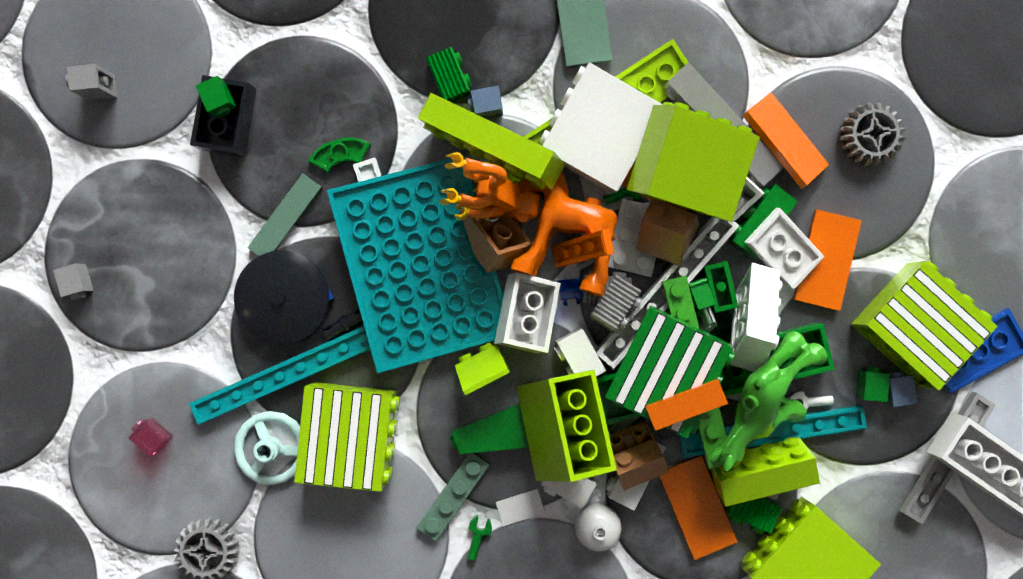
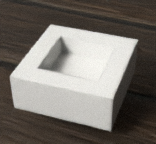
(367, 169)

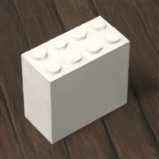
(599, 127)

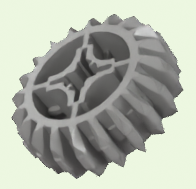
(871, 116)
(210, 531)

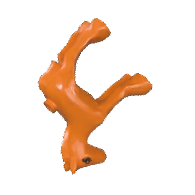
(568, 216)

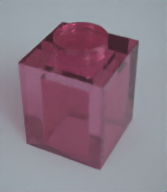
(150, 436)

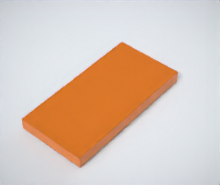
(785, 140)
(836, 239)
(697, 507)

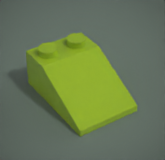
(481, 368)

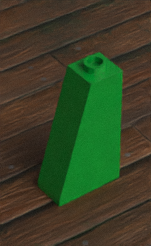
(492, 432)

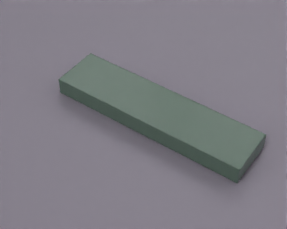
(285, 216)

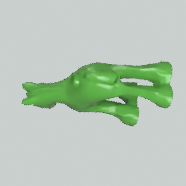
(763, 398)

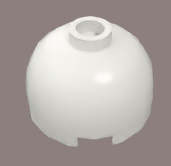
(598, 527)

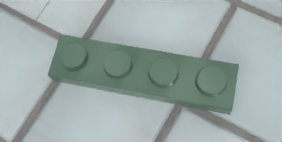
(453, 495)

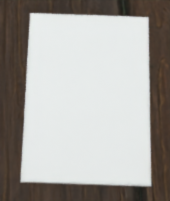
(520, 507)

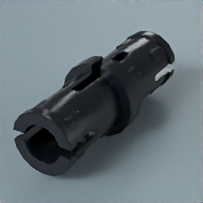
(343, 325)

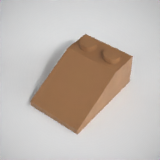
(496, 240)

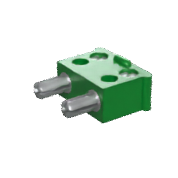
(703, 302)

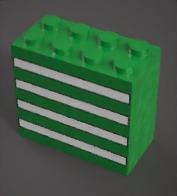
(665, 361)

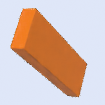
(686, 404)

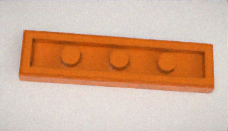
(583, 248)

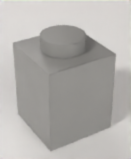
(73, 281)

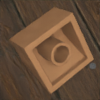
(666, 232)

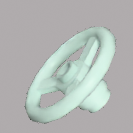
(261, 451)

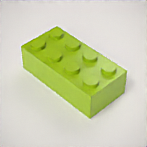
(767, 472)

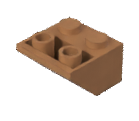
(637, 455)

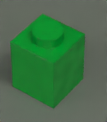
(216, 96)
(873, 384)

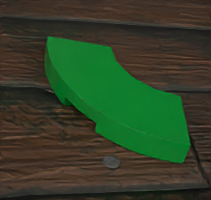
(339, 152)

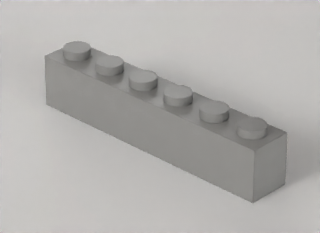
(691, 89)

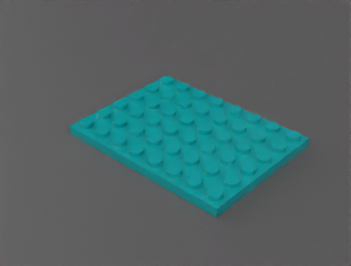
(415, 265)

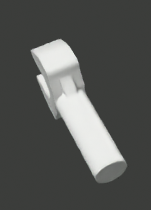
(811, 401)

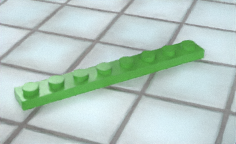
(682, 307)

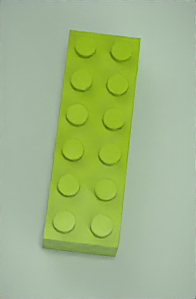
(491, 142)

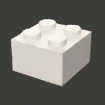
(578, 353)

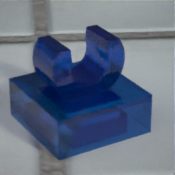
(569, 290)

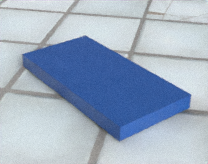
(998, 349)

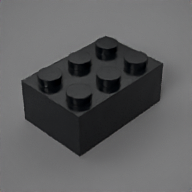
(225, 133)

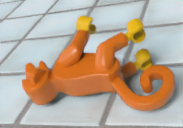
(494, 193)

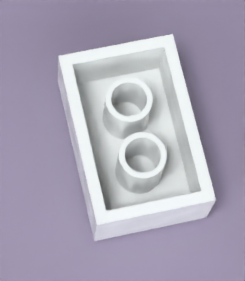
(527, 313)

